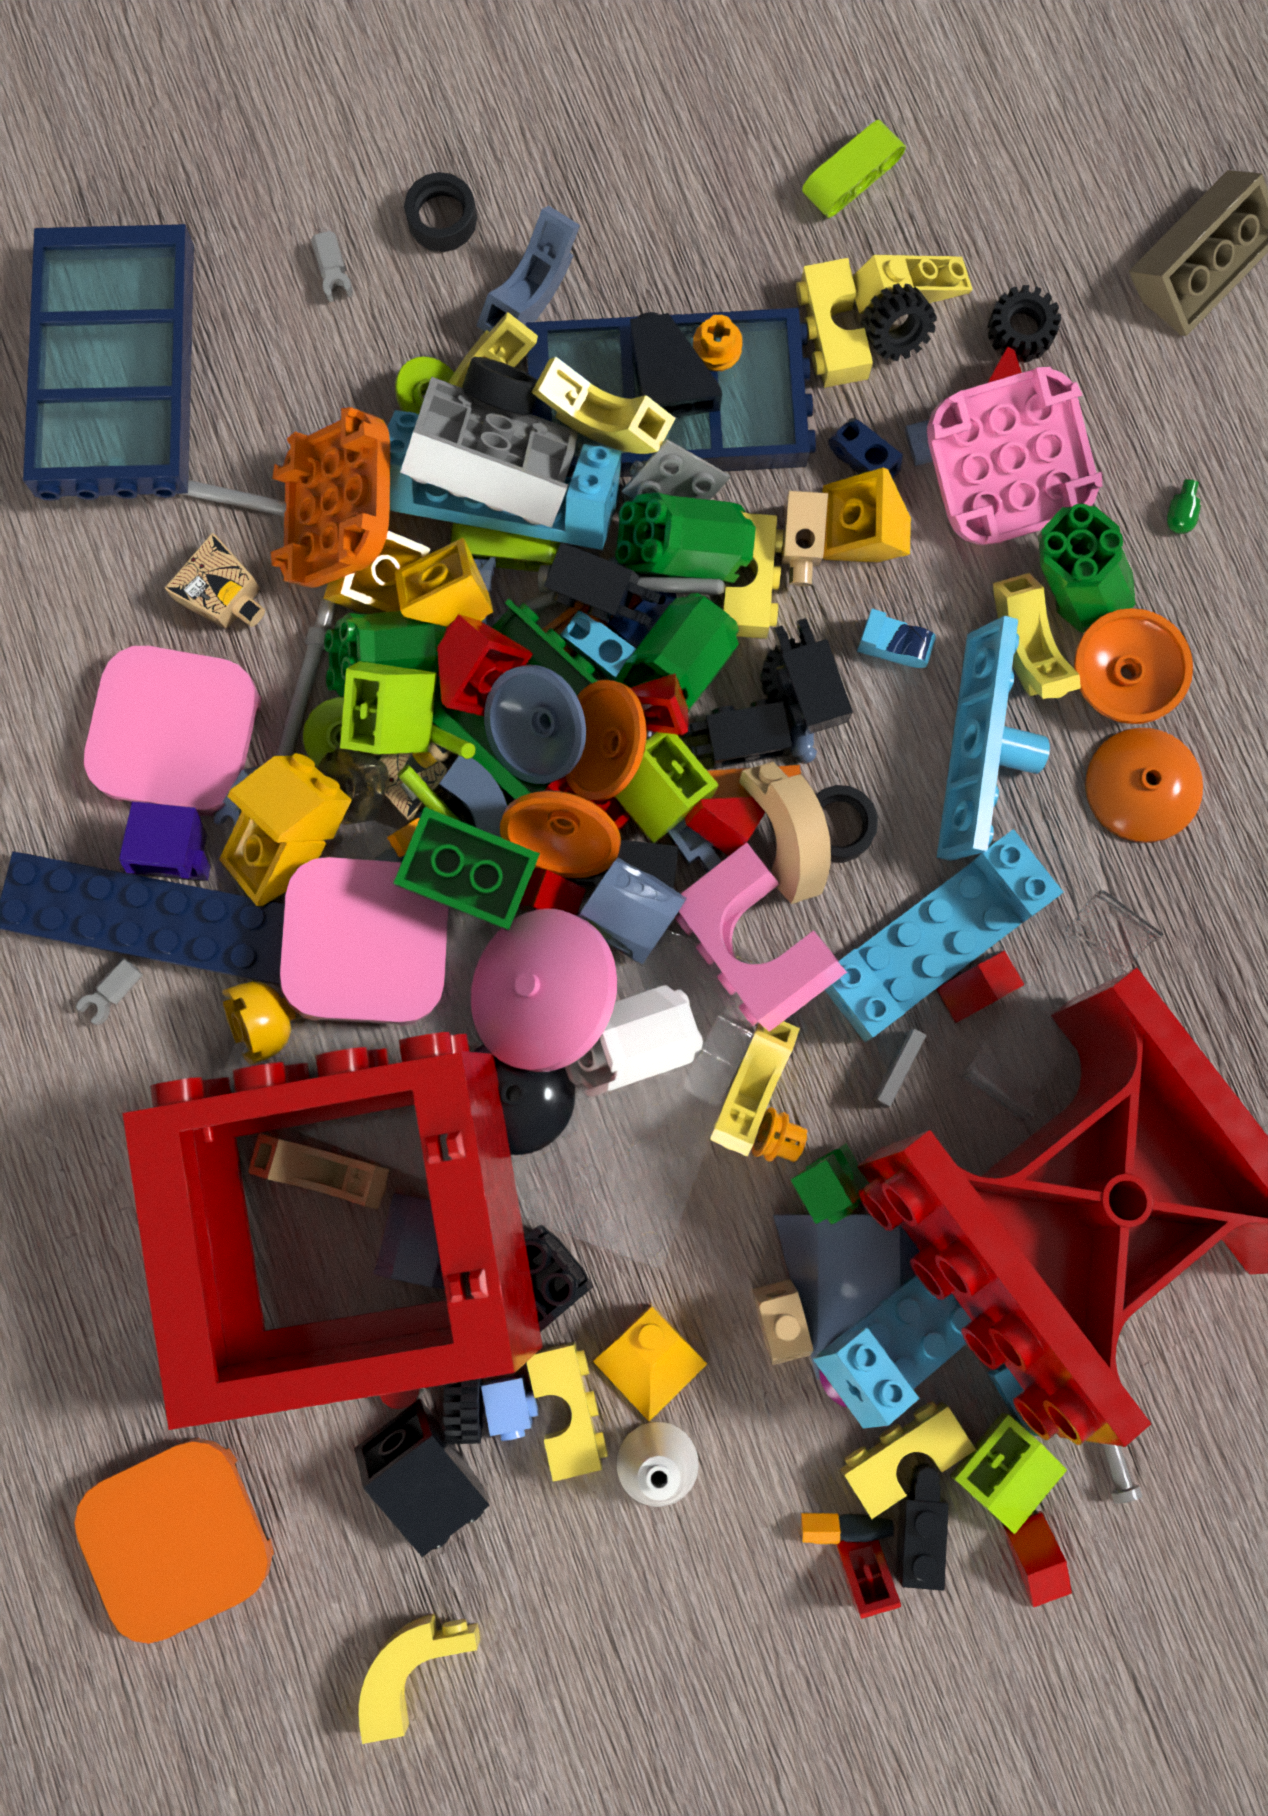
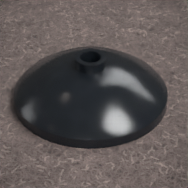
(540, 1111)

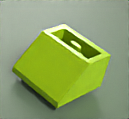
(387, 709)
(665, 786)
(1008, 1472)

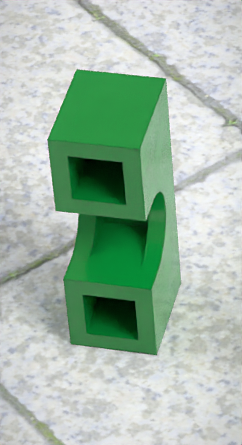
(831, 1185)

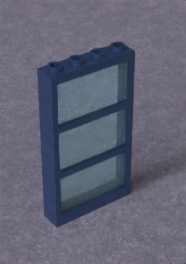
(109, 362)
(762, 393)

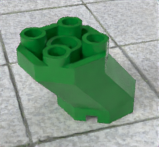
(684, 537)
(1085, 565)
(383, 640)
(688, 640)

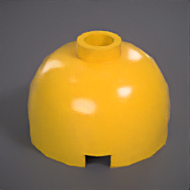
(258, 1019)

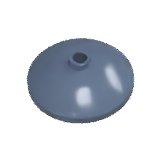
(520, 725)

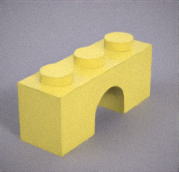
(840, 353)
(752, 603)
(576, 1447)
(874, 1470)

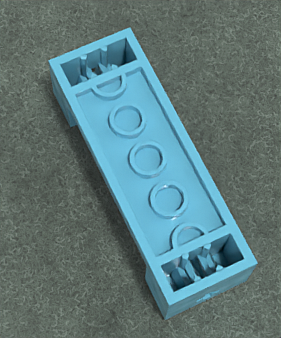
(581, 519)
(941, 935)
(893, 1352)

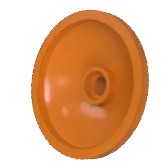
(1153, 654)
(613, 740)
(1127, 802)
(565, 829)

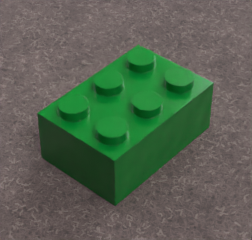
(466, 869)

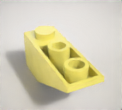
(934, 276)

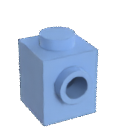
(509, 1407)

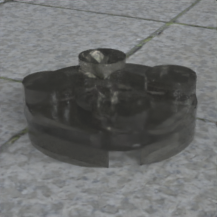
(367, 778)

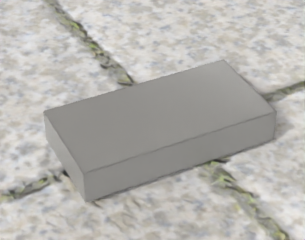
(898, 1068)

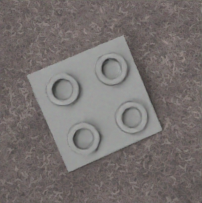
(675, 473)

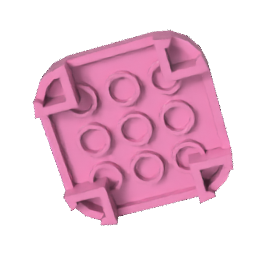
(1011, 455)
(170, 728)
(360, 944)

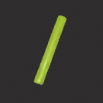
(452, 743)
(424, 792)

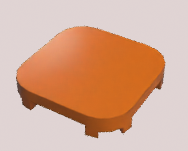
(334, 499)
(173, 1540)

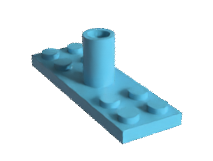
(983, 741)

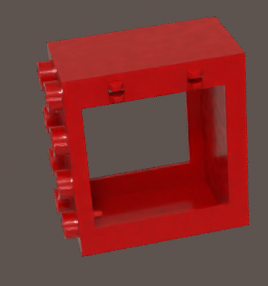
(201, 1256)

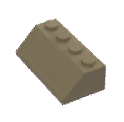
(1206, 251)

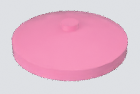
(543, 990)

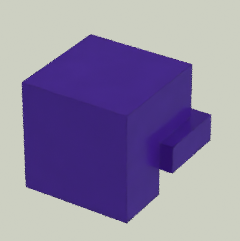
(165, 842)

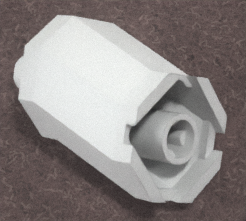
(641, 1040)

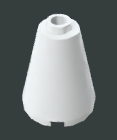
(652, 1449)

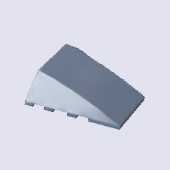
(842, 1269)

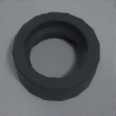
(440, 185)
(500, 385)
(868, 814)

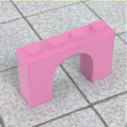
(768, 989)

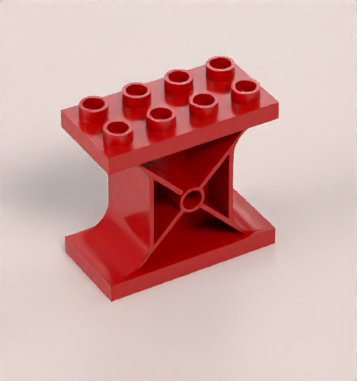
(1086, 1210)

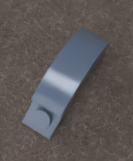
(537, 275)
(477, 792)

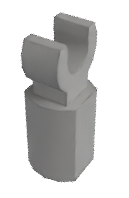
(330, 263)
(111, 990)

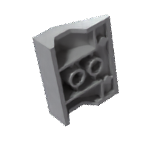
(490, 454)

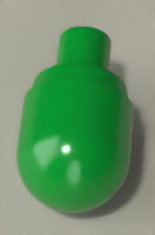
(1184, 508)

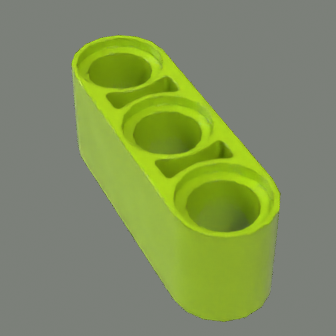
(853, 168)
(509, 549)

